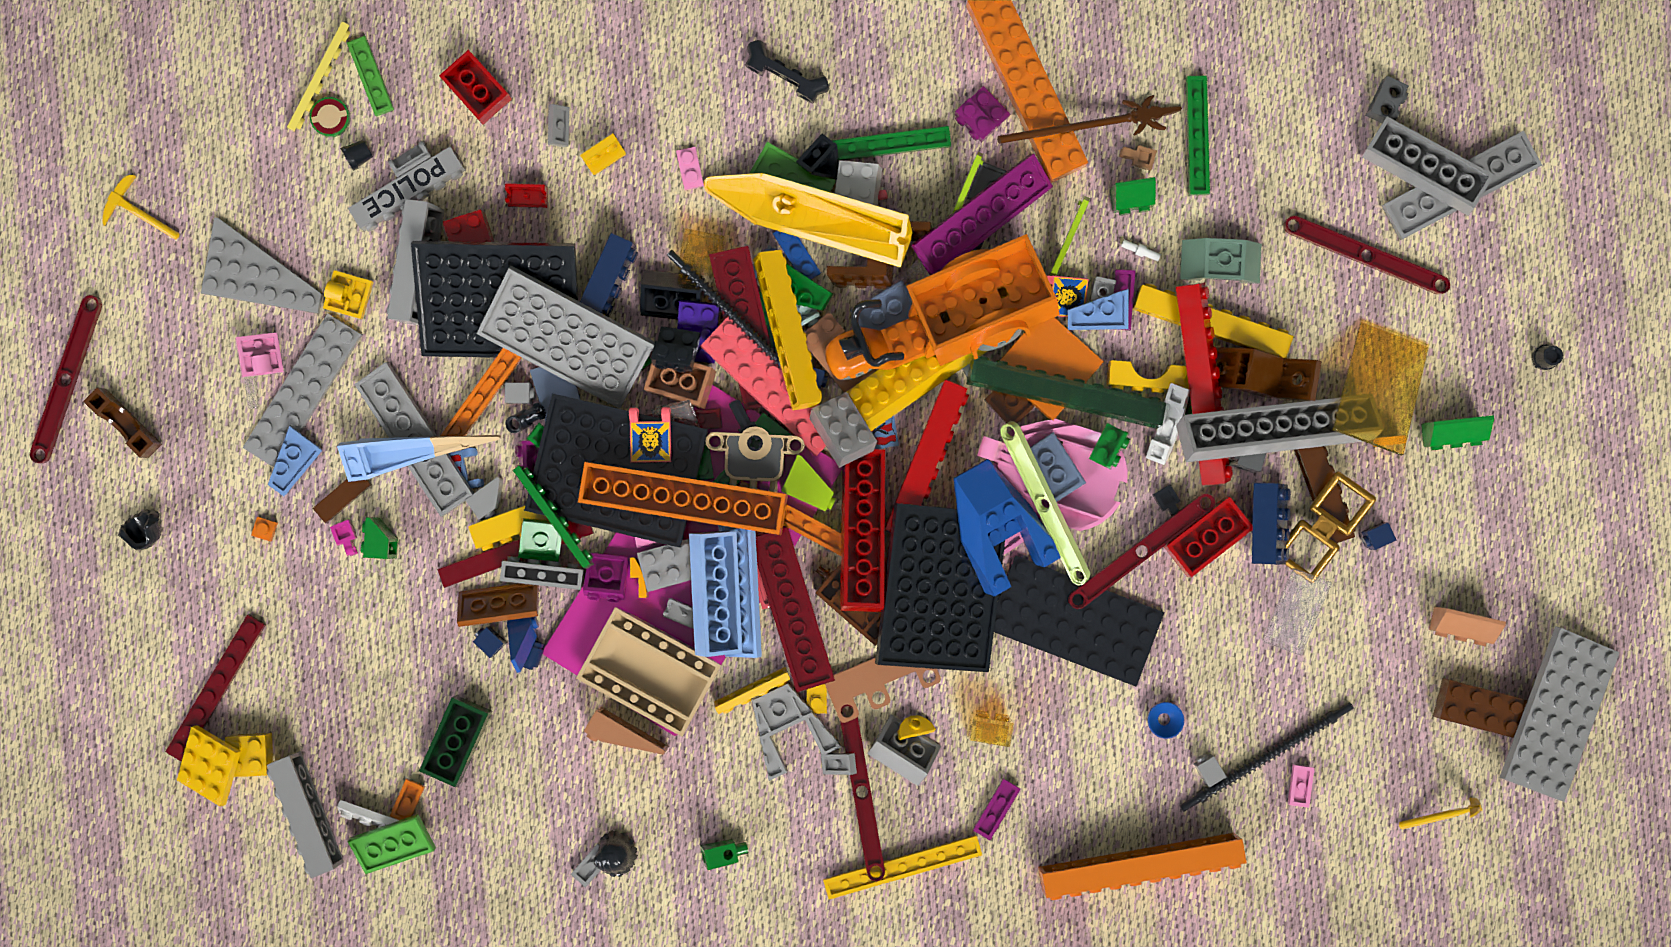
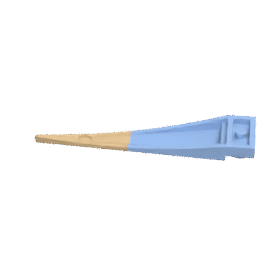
(377, 456)

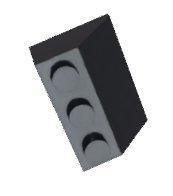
(663, 292)

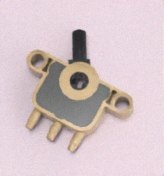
(748, 462)

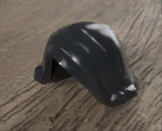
(141, 530)
(615, 854)

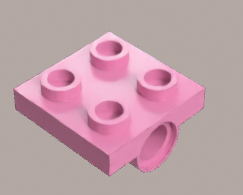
(259, 354)

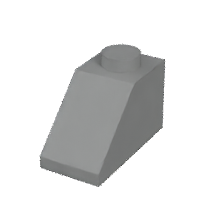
(487, 499)

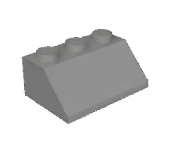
(908, 756)

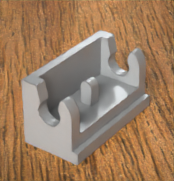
(410, 159)
(679, 612)

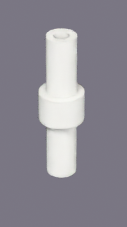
(1140, 250)

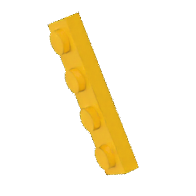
(746, 693)

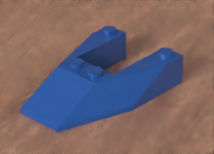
(991, 513)

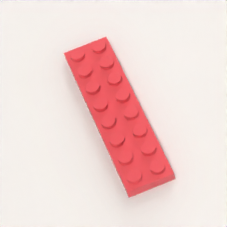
(761, 380)

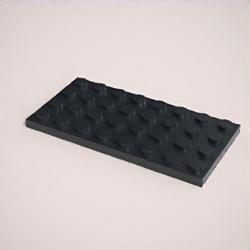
(1104, 636)

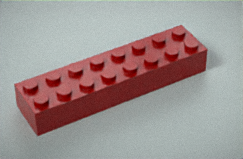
(931, 446)
(863, 533)

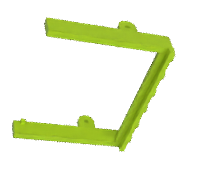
(1062, 252)

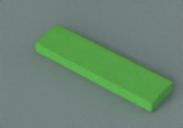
(370, 76)

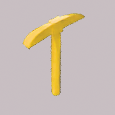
(116, 199)
(1474, 808)

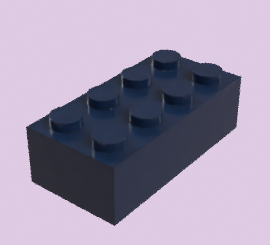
(609, 274)
(1270, 523)

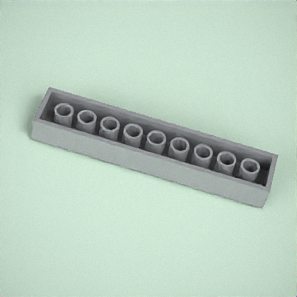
(1260, 430)

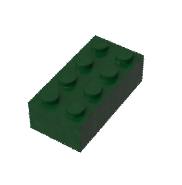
(455, 741)

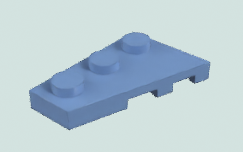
(1101, 314)
(293, 460)

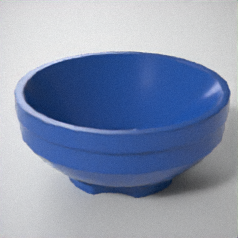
(1174, 725)

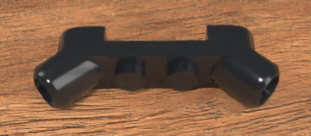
(807, 88)

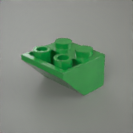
(378, 540)

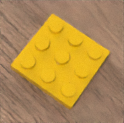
(208, 765)

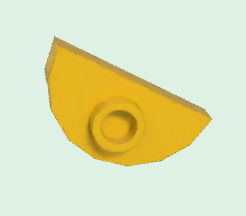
(914, 726)

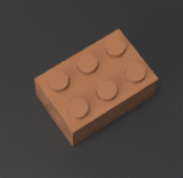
(682, 386)

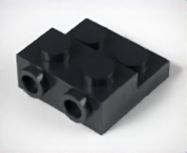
(675, 349)

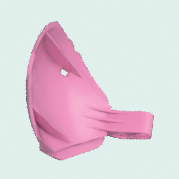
(1089, 503)

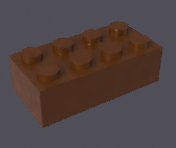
(1479, 708)

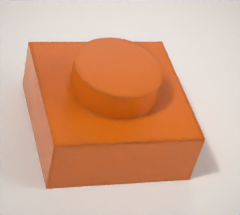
(264, 529)

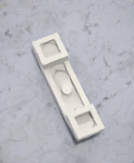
(1166, 435)

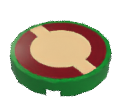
(330, 117)

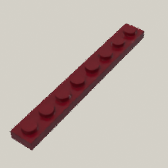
(217, 683)

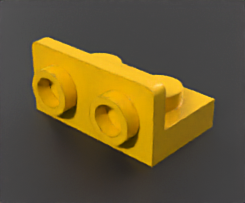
(603, 154)

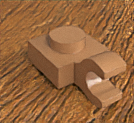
(1142, 156)

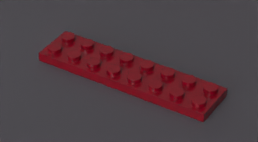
(738, 285)
(793, 611)

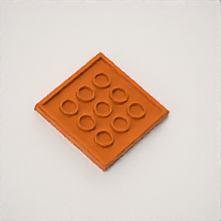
(1056, 352)

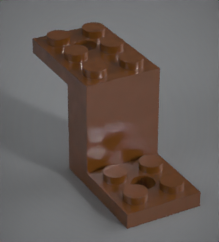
(876, 273)
(1268, 374)

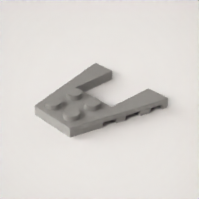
(779, 711)

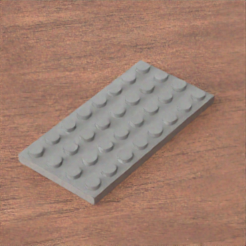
(565, 337)
(1559, 714)

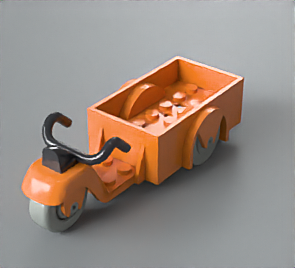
(970, 297)

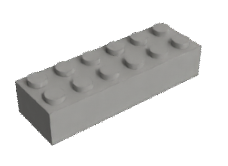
(1428, 166)
(419, 223)
(305, 814)

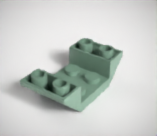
(1221, 260)

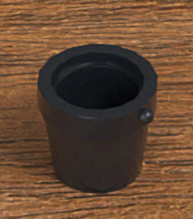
(356, 154)
(1547, 357)

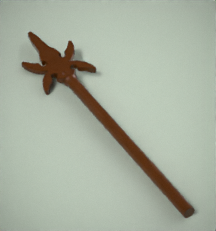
(1141, 115)

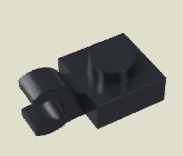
(1167, 499)

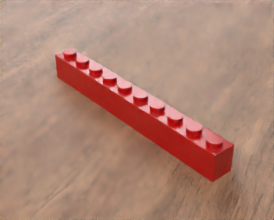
(1202, 368)

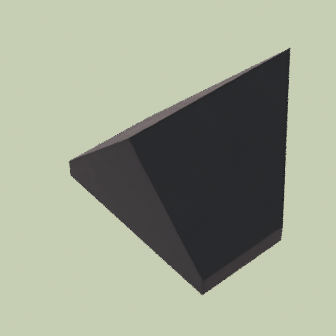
(821, 158)

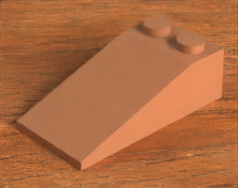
(817, 340)
(614, 730)

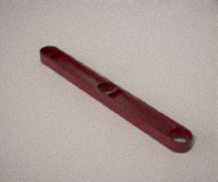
(1379, 261)
(61, 394)
(1153, 542)
(863, 805)

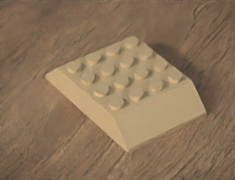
(648, 671)

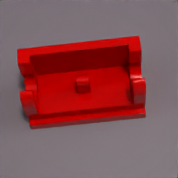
(527, 195)

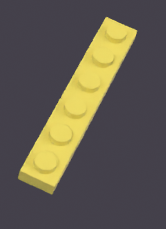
(323, 70)

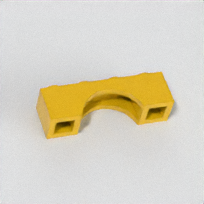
(1122, 375)

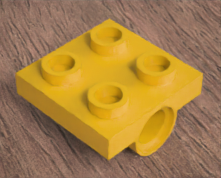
(347, 294)

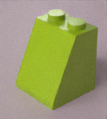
(808, 486)

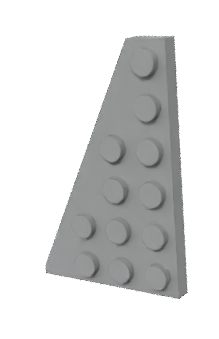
(248, 274)

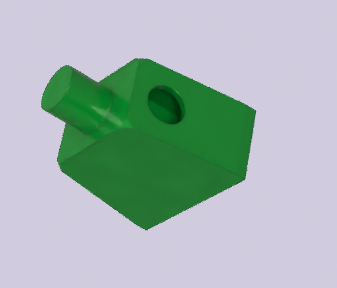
(713, 853)

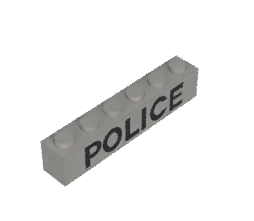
(411, 186)

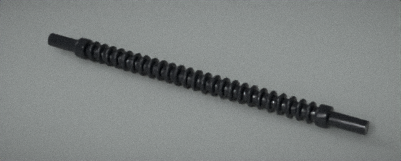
(686, 269)
(1331, 717)

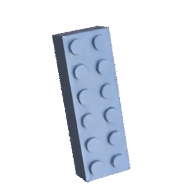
(715, 593)

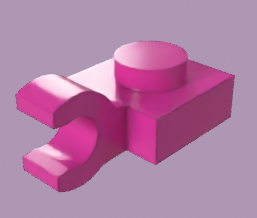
(344, 534)

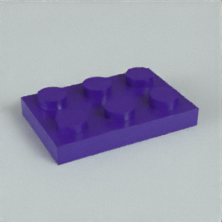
(701, 318)

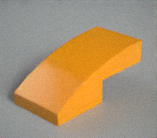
(636, 572)

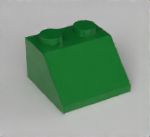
(1133, 195)

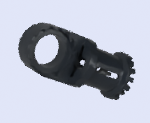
(523, 421)

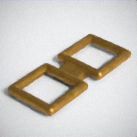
(1327, 524)

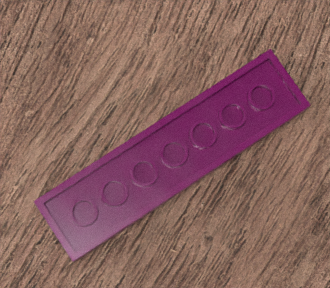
(983, 214)

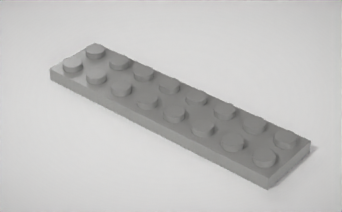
(1505, 160)
(303, 387)
(403, 418)

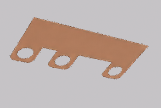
(868, 679)

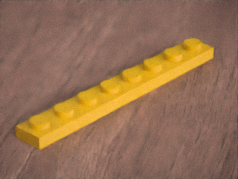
(904, 866)

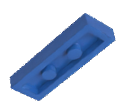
(797, 254)

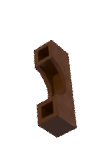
(137, 436)

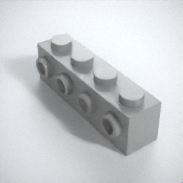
(542, 574)

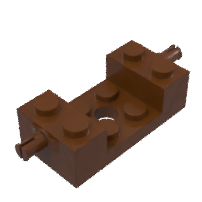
(830, 591)

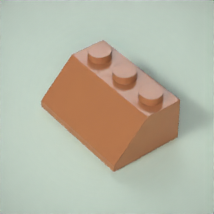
(1465, 626)

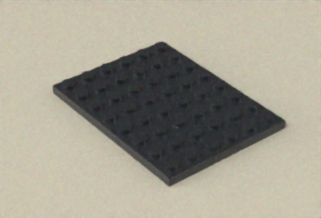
(461, 279)
(600, 434)
(932, 596)

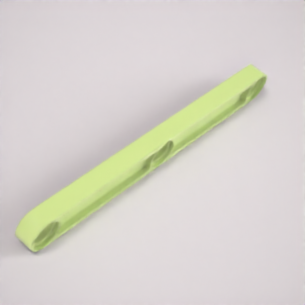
(1038, 490)

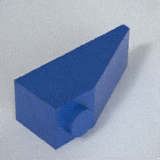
(521, 639)

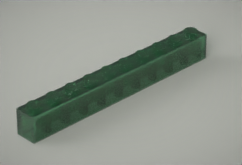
(1066, 393)

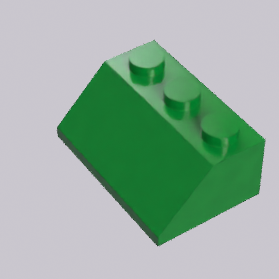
(1457, 432)

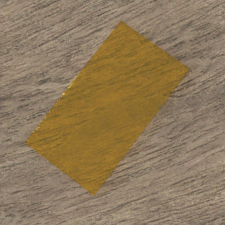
(1381, 387)

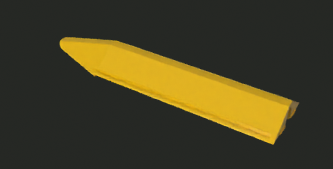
(815, 215)

